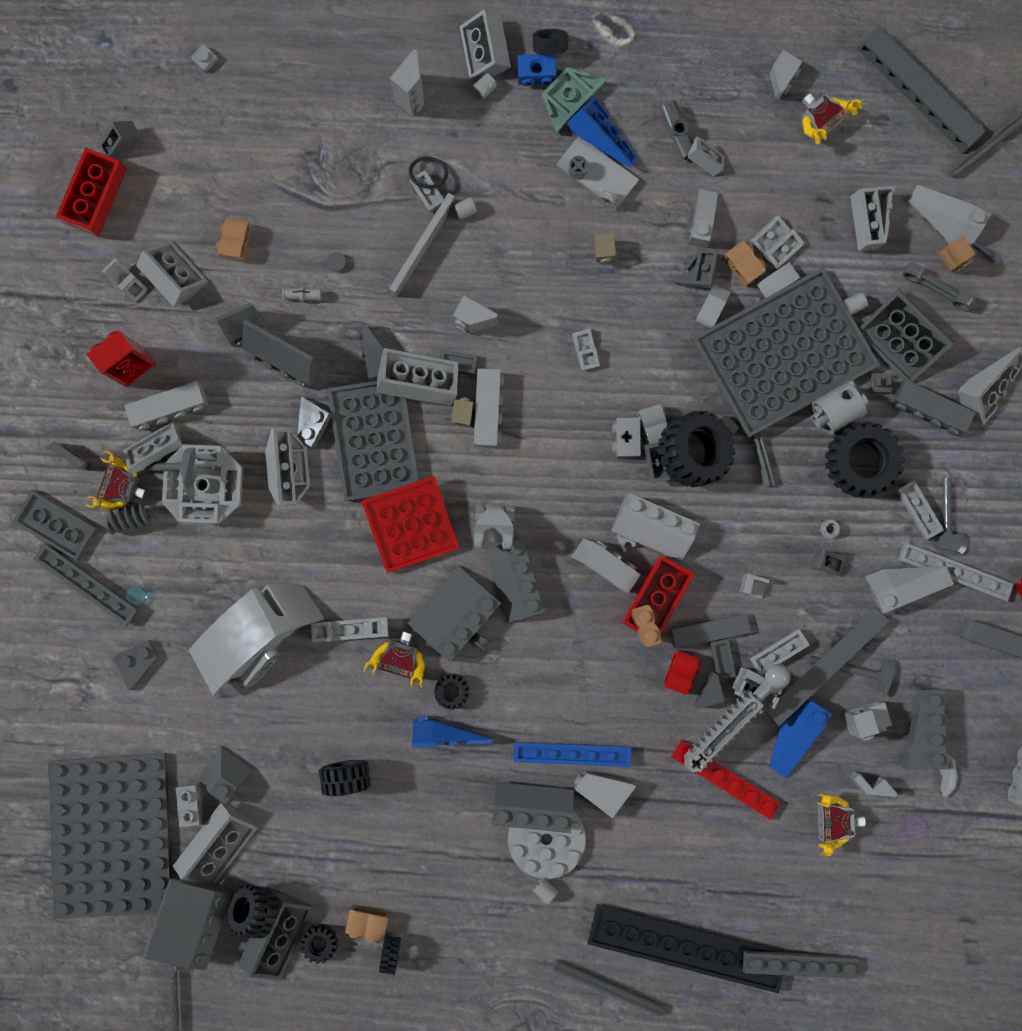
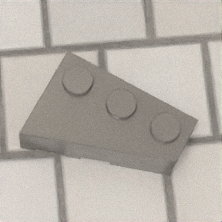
(871, 216)

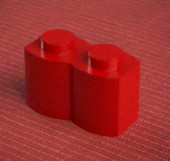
(681, 672)

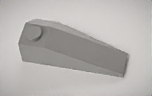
(949, 215)
(986, 387)
(902, 586)

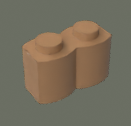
(233, 239)
(957, 254)
(744, 263)
(647, 630)
(367, 923)

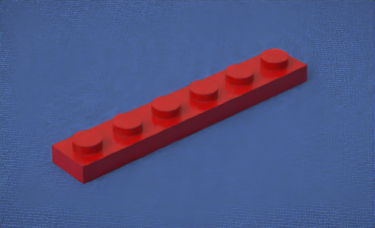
(732, 784)

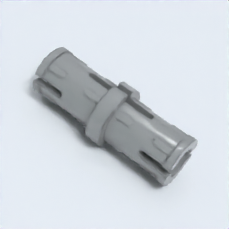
(301, 294)

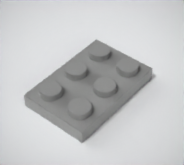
(152, 448)

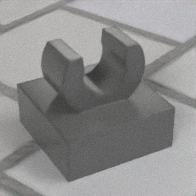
(880, 383)

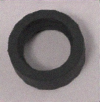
(550, 41)

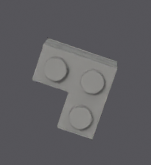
(867, 720)

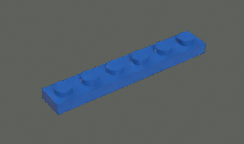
(572, 754)

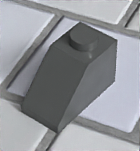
(119, 138)

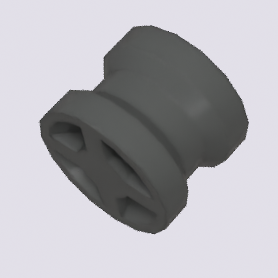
(575, 163)

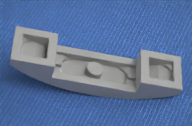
(349, 629)

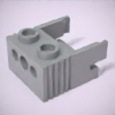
(752, 680)

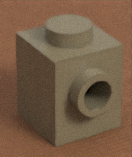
(604, 248)
(462, 412)

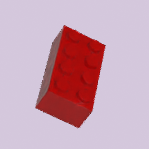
(91, 192)
(120, 358)
(661, 591)

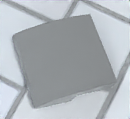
(776, 242)

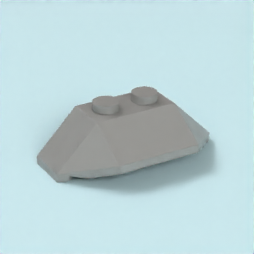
(287, 466)

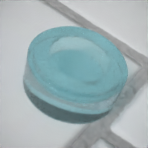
(136, 595)

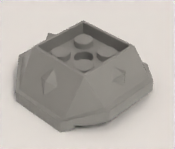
(222, 493)

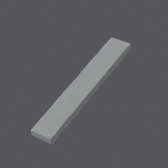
(422, 245)
(959, 572)

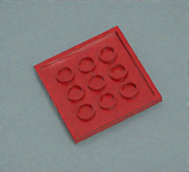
(410, 524)

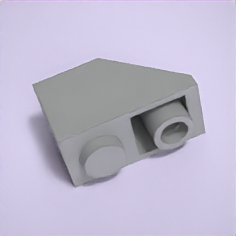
(783, 72)

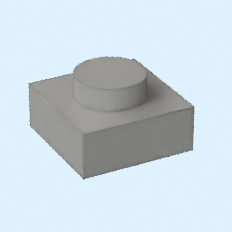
(204, 58)

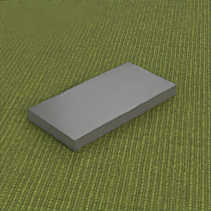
(601, 171)

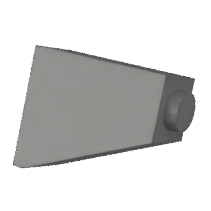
(604, 791)

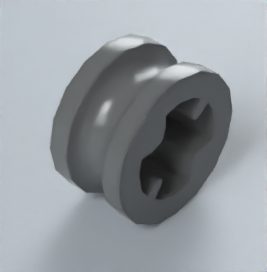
(480, 641)

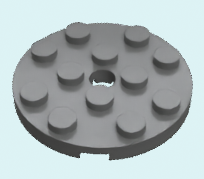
(548, 859)

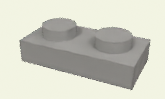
(430, 197)

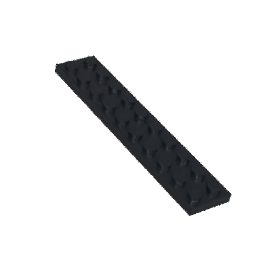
(677, 946)

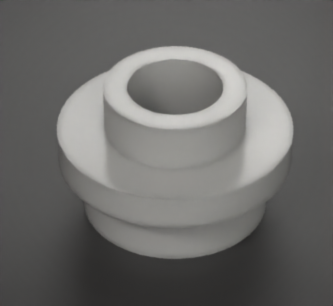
(836, 529)

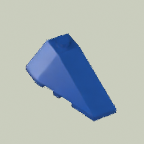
(594, 127)
(434, 732)
(797, 735)

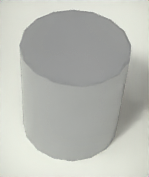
(484, 86)
(465, 208)
(856, 303)
(544, 890)

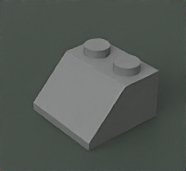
(473, 316)

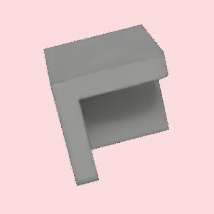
(753, 585)

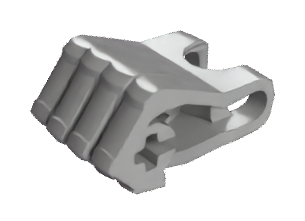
(494, 524)

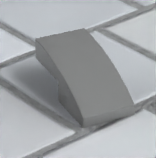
(778, 280)
(585, 349)

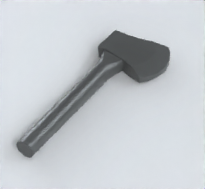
(948, 541)

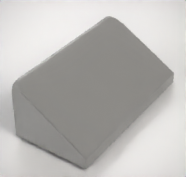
(706, 157)

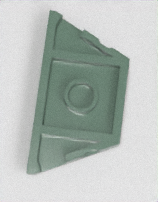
(569, 94)

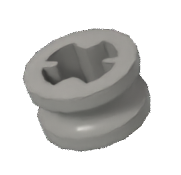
(609, 197)

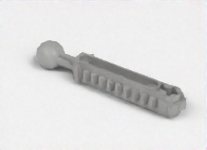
(776, 677)

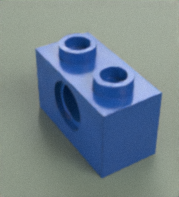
(529, 62)

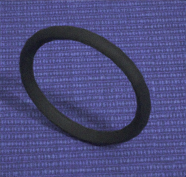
(431, 159)

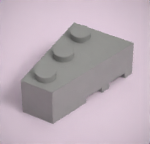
(606, 564)

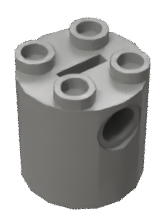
(839, 408)

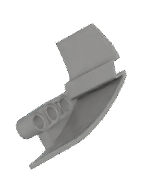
(247, 634)

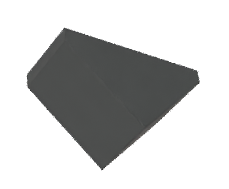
(653, 465)
(827, 562)
(710, 693)

